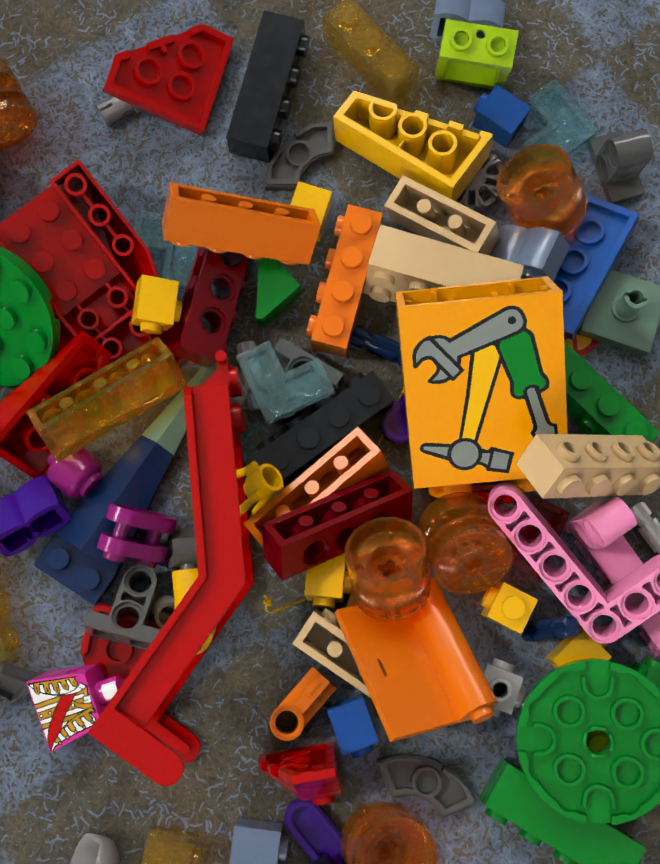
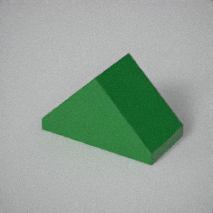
(275, 291)

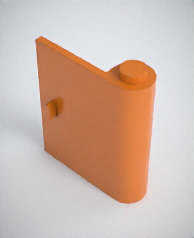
(418, 668)

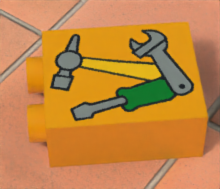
(480, 379)

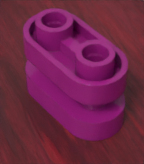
(146, 551)

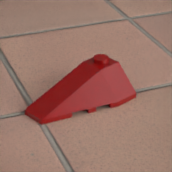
(18, 437)
(305, 772)

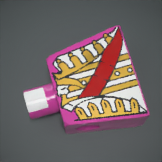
(71, 701)

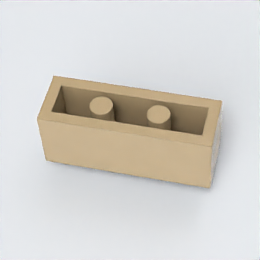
(440, 217)

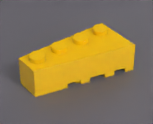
(412, 143)

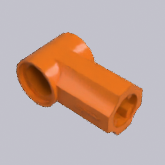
(303, 701)

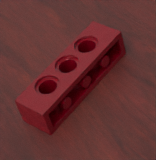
(188, 336)
(323, 527)

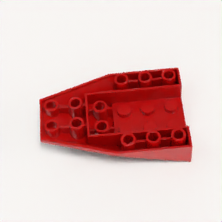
(85, 259)

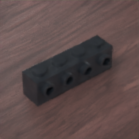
(267, 86)
(331, 422)

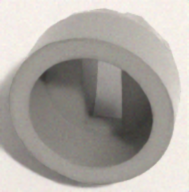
(159, 613)

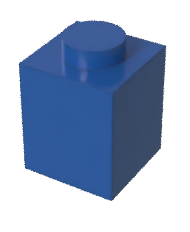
(500, 115)
(353, 726)

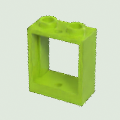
(473, 60)

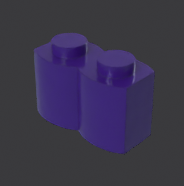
(30, 513)

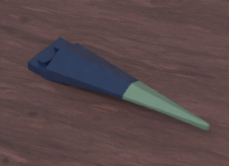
(132, 481)

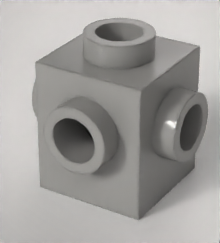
(513, 690)

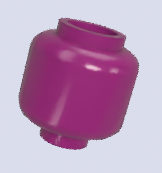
(75, 474)

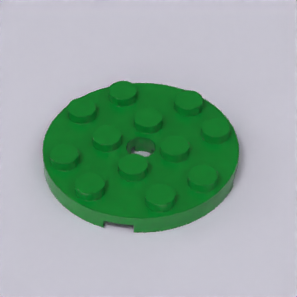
(26, 321)
(553, 733)

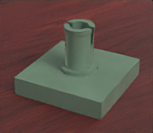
(624, 314)

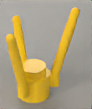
(259, 486)

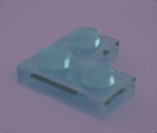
(562, 118)
(177, 259)
(282, 392)

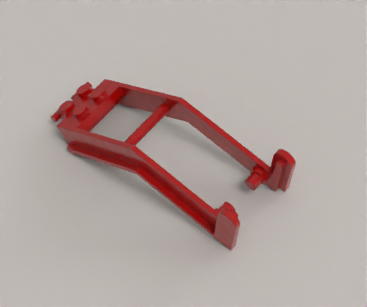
(135, 718)

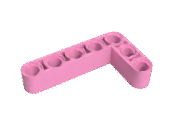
(601, 540)
(573, 573)

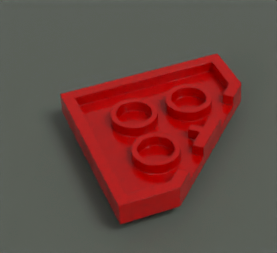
(173, 76)

